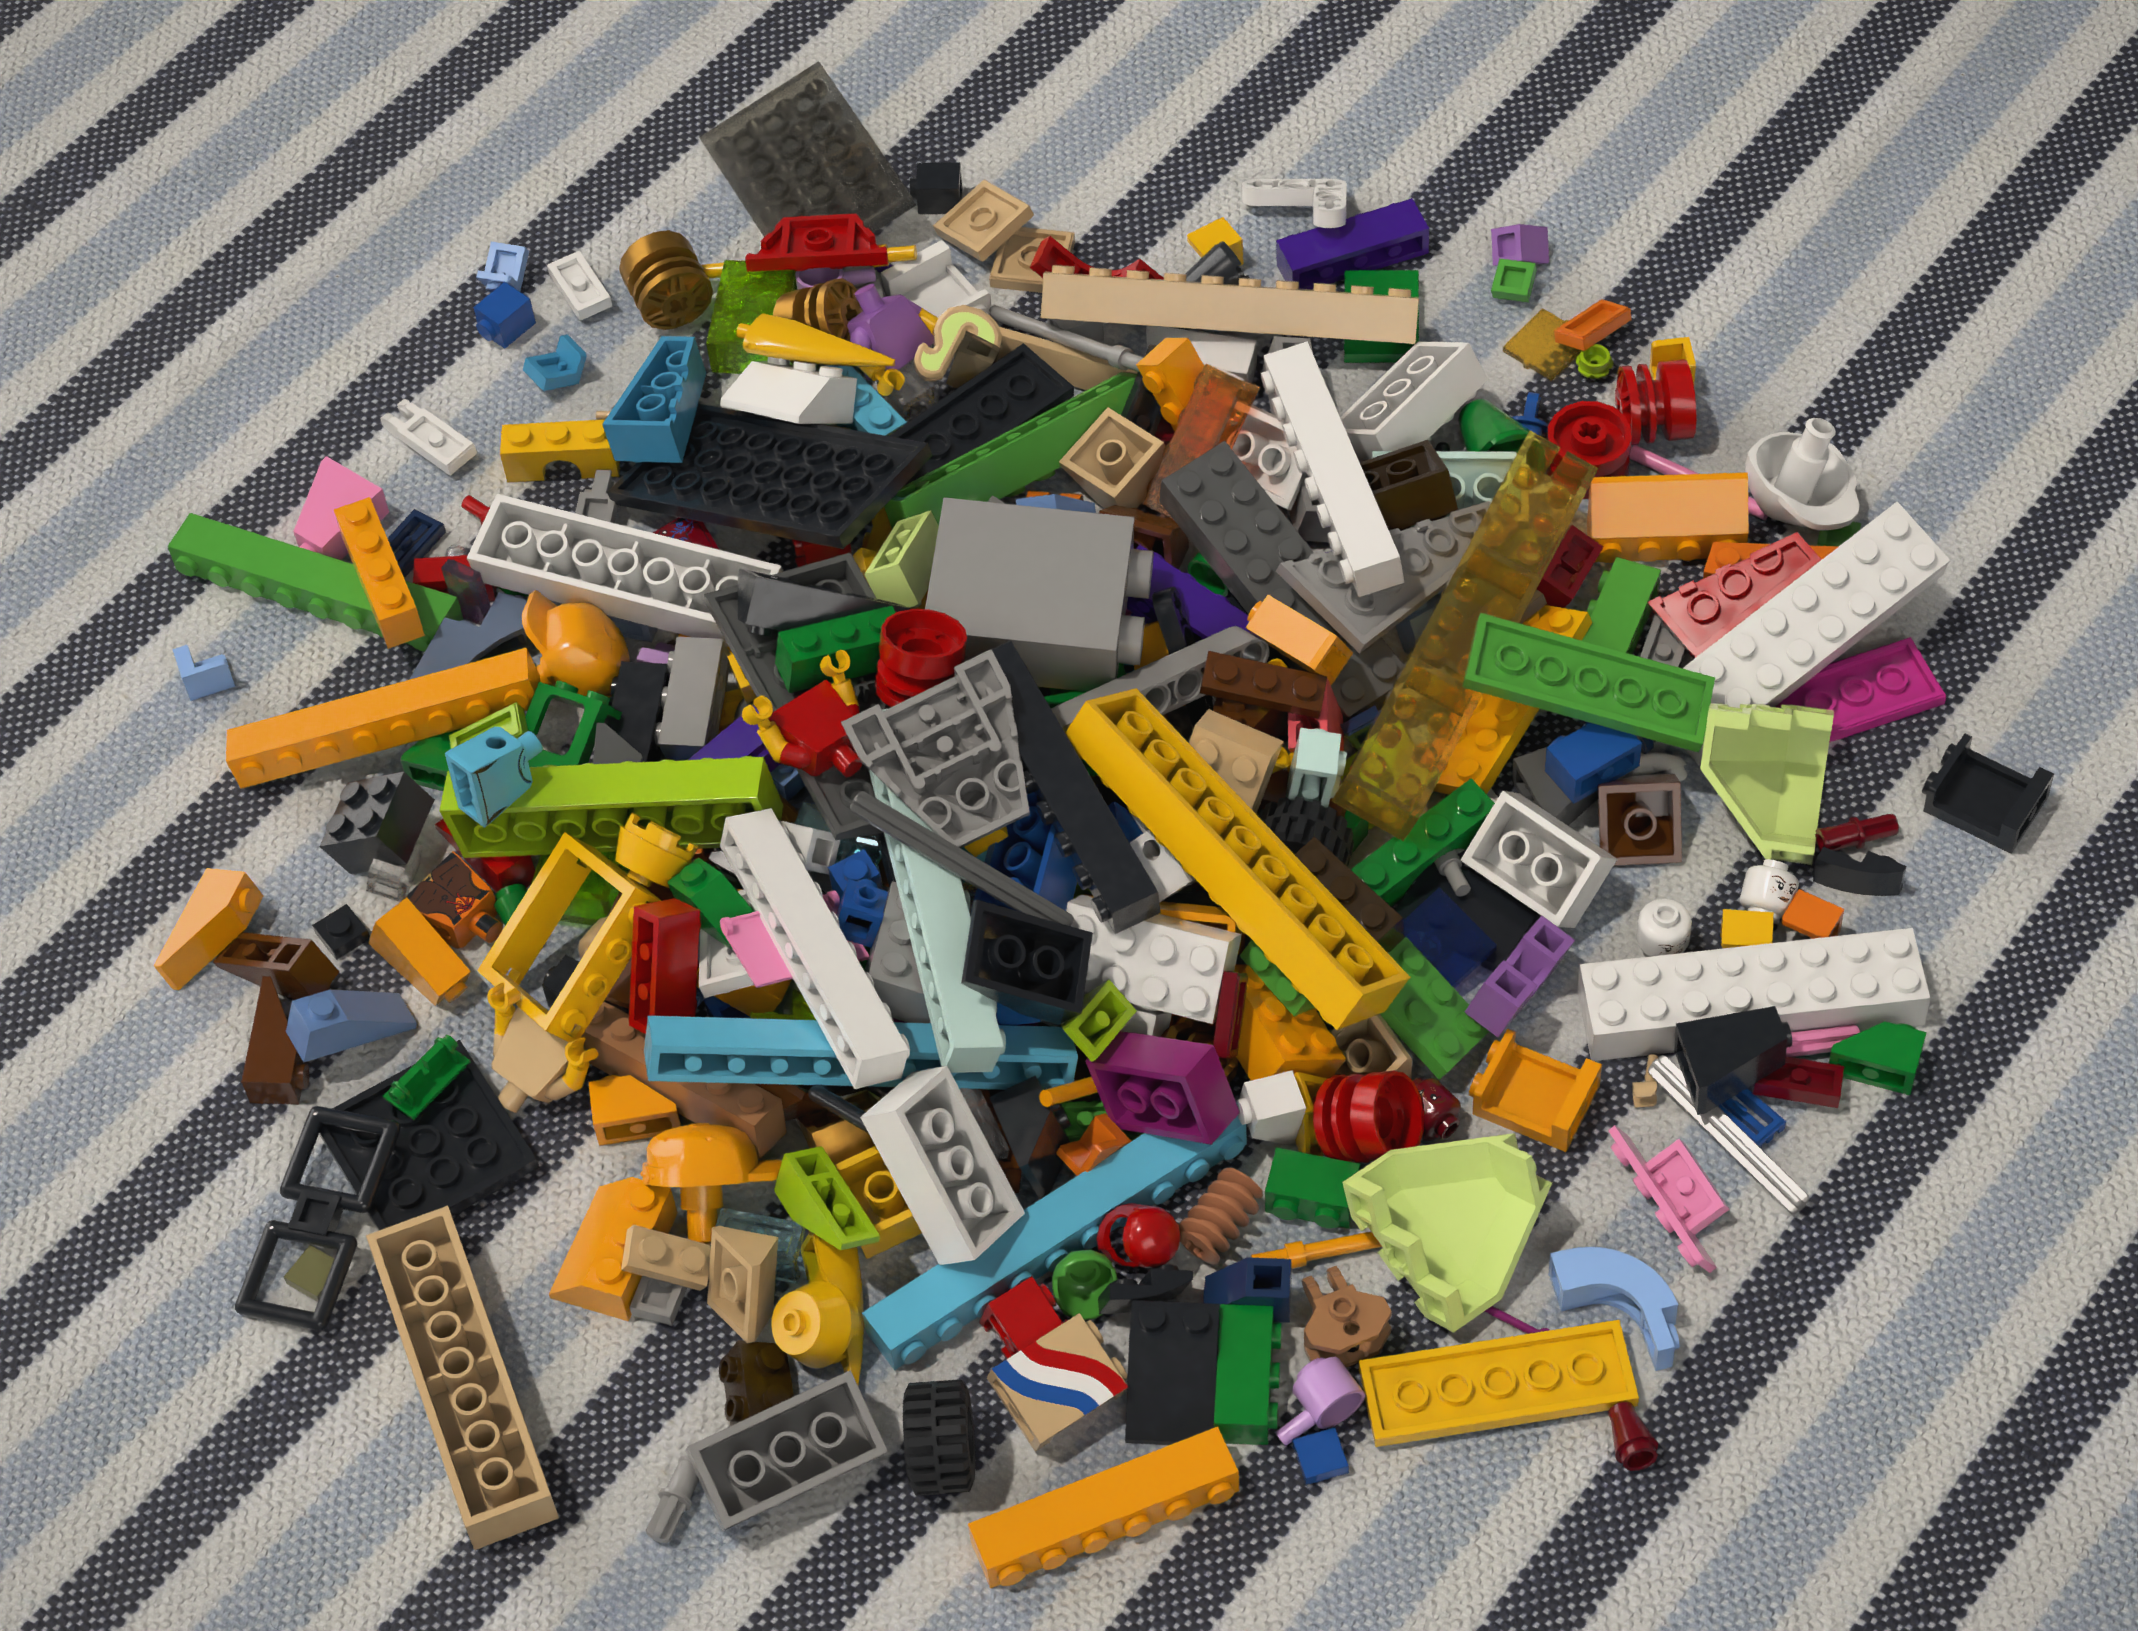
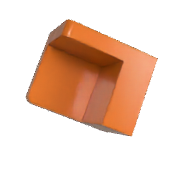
(1813, 916)
(1095, 1145)

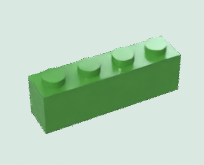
(1622, 605)

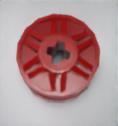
(1661, 401)
(917, 653)
(1367, 1115)

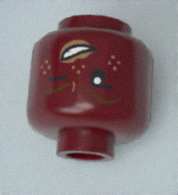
(1439, 1108)

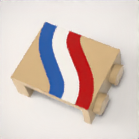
(1058, 1380)

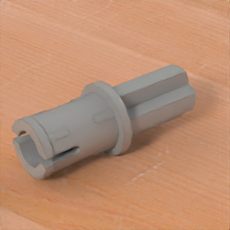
(673, 1502)

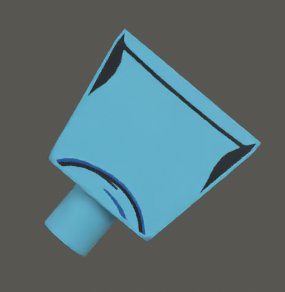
(491, 772)

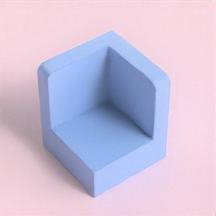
(203, 676)

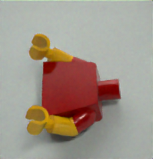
(809, 728)

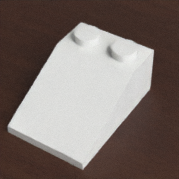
(1268, 457)

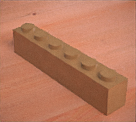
(724, 1104)

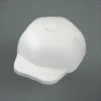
(1803, 478)

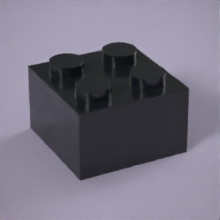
(377, 821)

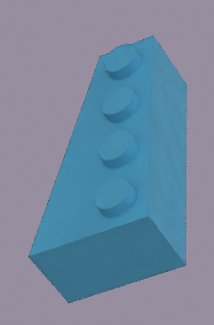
(658, 405)

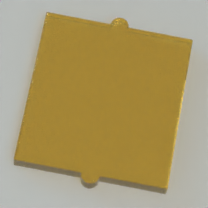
(1537, 347)

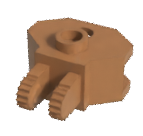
(1344, 1321)

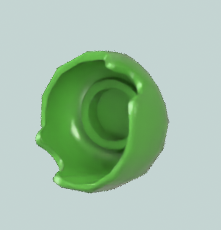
(1080, 1281)

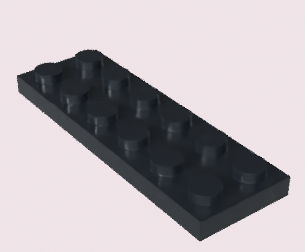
(987, 407)

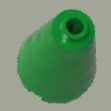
(1489, 428)

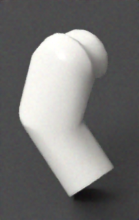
(1659, 762)

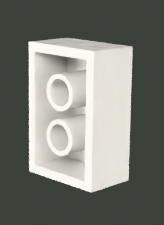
(1538, 859)

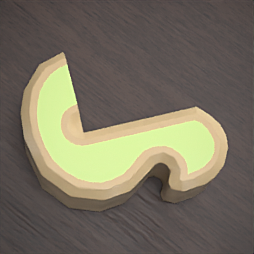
(948, 334)

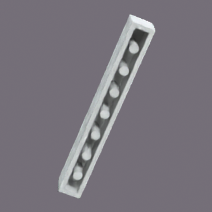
(1332, 470)
(814, 949)

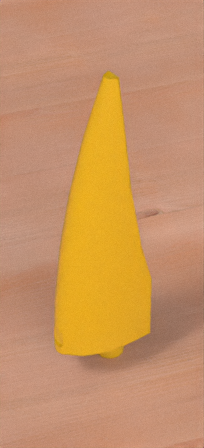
(799, 342)
(843, 1270)

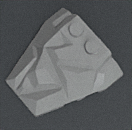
(950, 752)

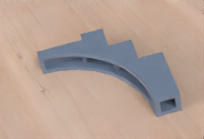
(500, 633)

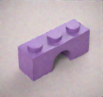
(1519, 976)

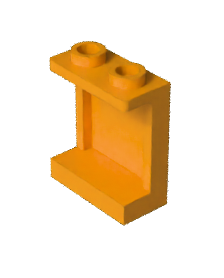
(1534, 1092)

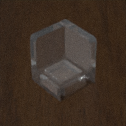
(393, 880)

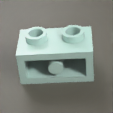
(1316, 766)

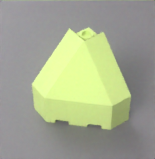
(1770, 772)
(1451, 1219)

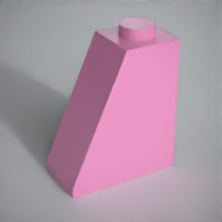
(331, 489)

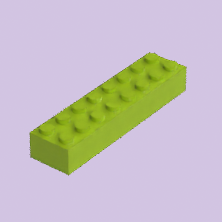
(598, 798)

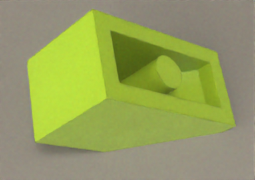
(1102, 1018)

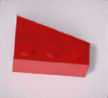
(1021, 1315)

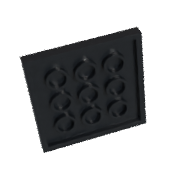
(444, 1157)

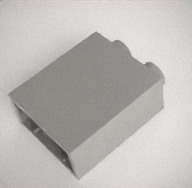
(1045, 583)

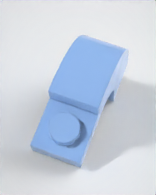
(1619, 1280)

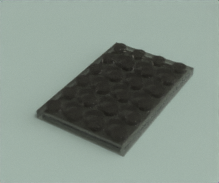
(806, 157)

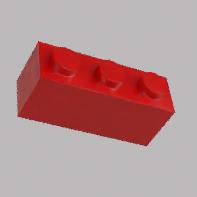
(663, 961)

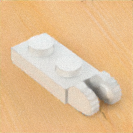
(430, 437)

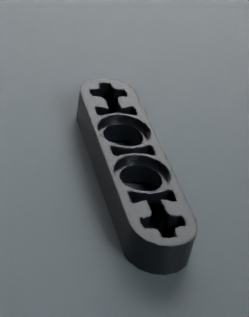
(1177, 636)

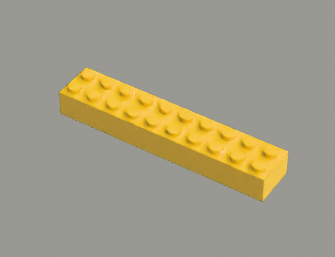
(1236, 858)

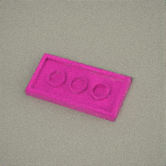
(1871, 688)

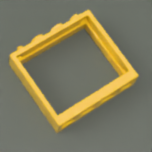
(538, 917)

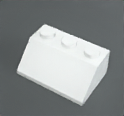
(793, 392)

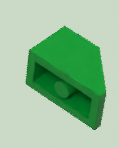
(711, 894)
(1882, 1056)

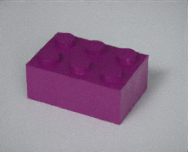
(1164, 1087)

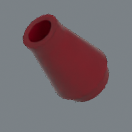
(1632, 1440)

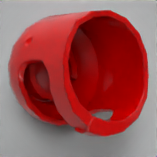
(1148, 1236)

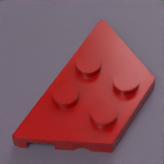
(817, 243)

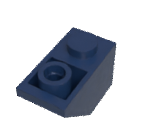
(1253, 1283)

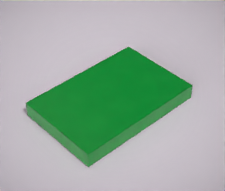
(1375, 351)

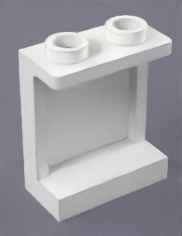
(933, 282)

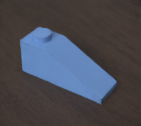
(344, 1020)

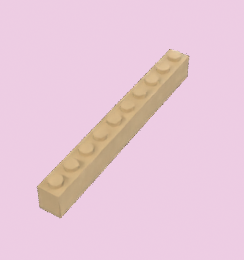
(1229, 306)

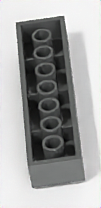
(1245, 542)

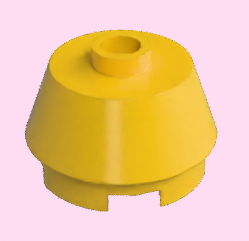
(651, 852)
(815, 1324)

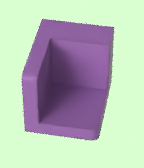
(1520, 243)

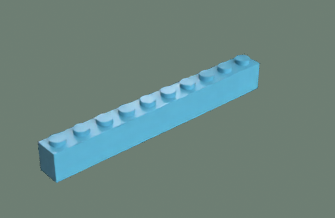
(801, 1055)
(1062, 1222)

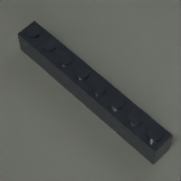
(1075, 806)

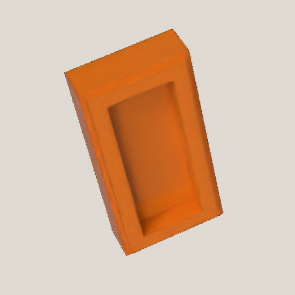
(1592, 325)

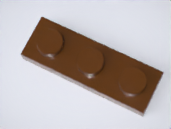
(1263, 684)

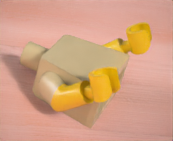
(532, 1058)

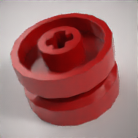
(1594, 434)

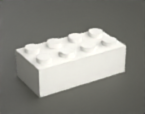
(1414, 397)
(1160, 961)
(943, 1165)

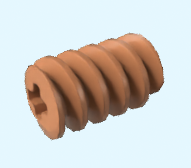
(1219, 1214)

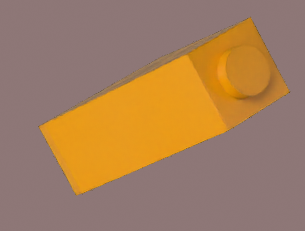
(1298, 638)
(419, 953)

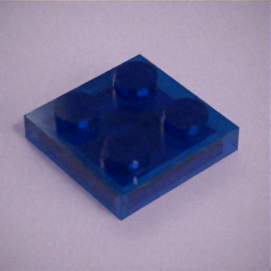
(1447, 937)

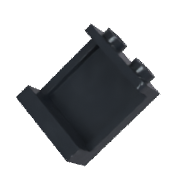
(1985, 796)

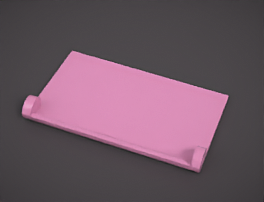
(757, 951)

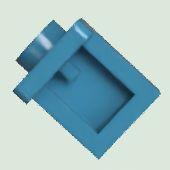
(557, 368)

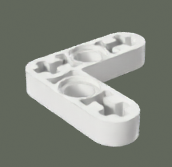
(1325, 196)

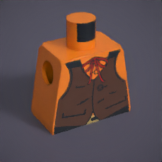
(457, 903)

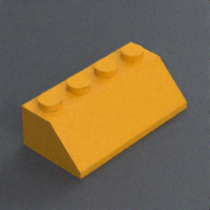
(1667, 515)

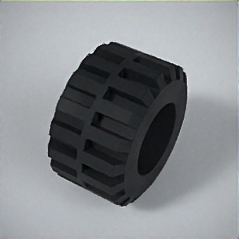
(1300, 820)
(939, 1437)

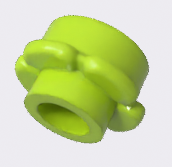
(1594, 362)

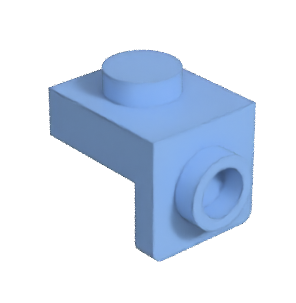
(504, 264)

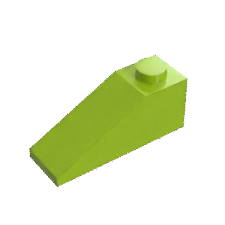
(822, 1200)

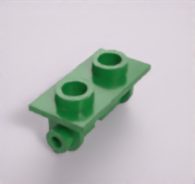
(427, 1077)

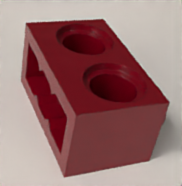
(1569, 567)

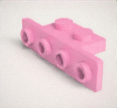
(1679, 1188)

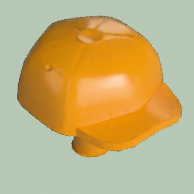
(575, 643)
(701, 1161)

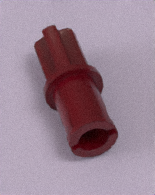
(1856, 832)

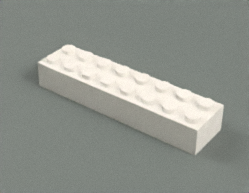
(605, 564)
(1822, 613)
(1813, 984)

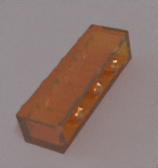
(1211, 416)

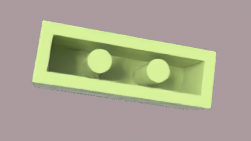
(905, 561)

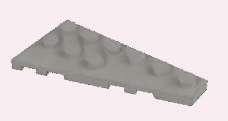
(1427, 561)

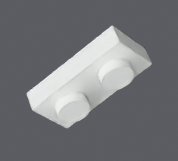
(579, 285)

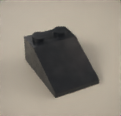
(1027, 962)
(1171, 1371)

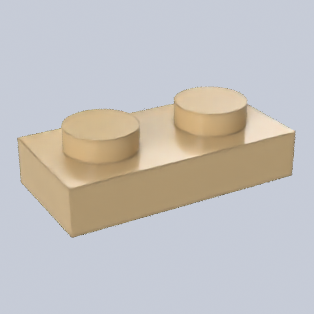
(666, 1257)

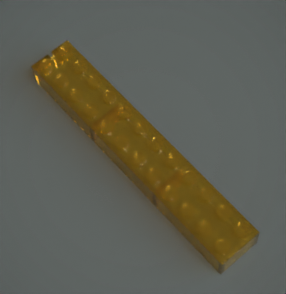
(1493, 577)

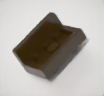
(754, 1379)

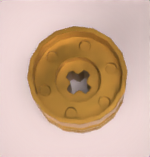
(666, 280)
(823, 307)

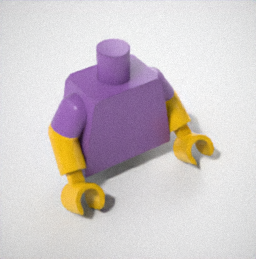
(891, 328)

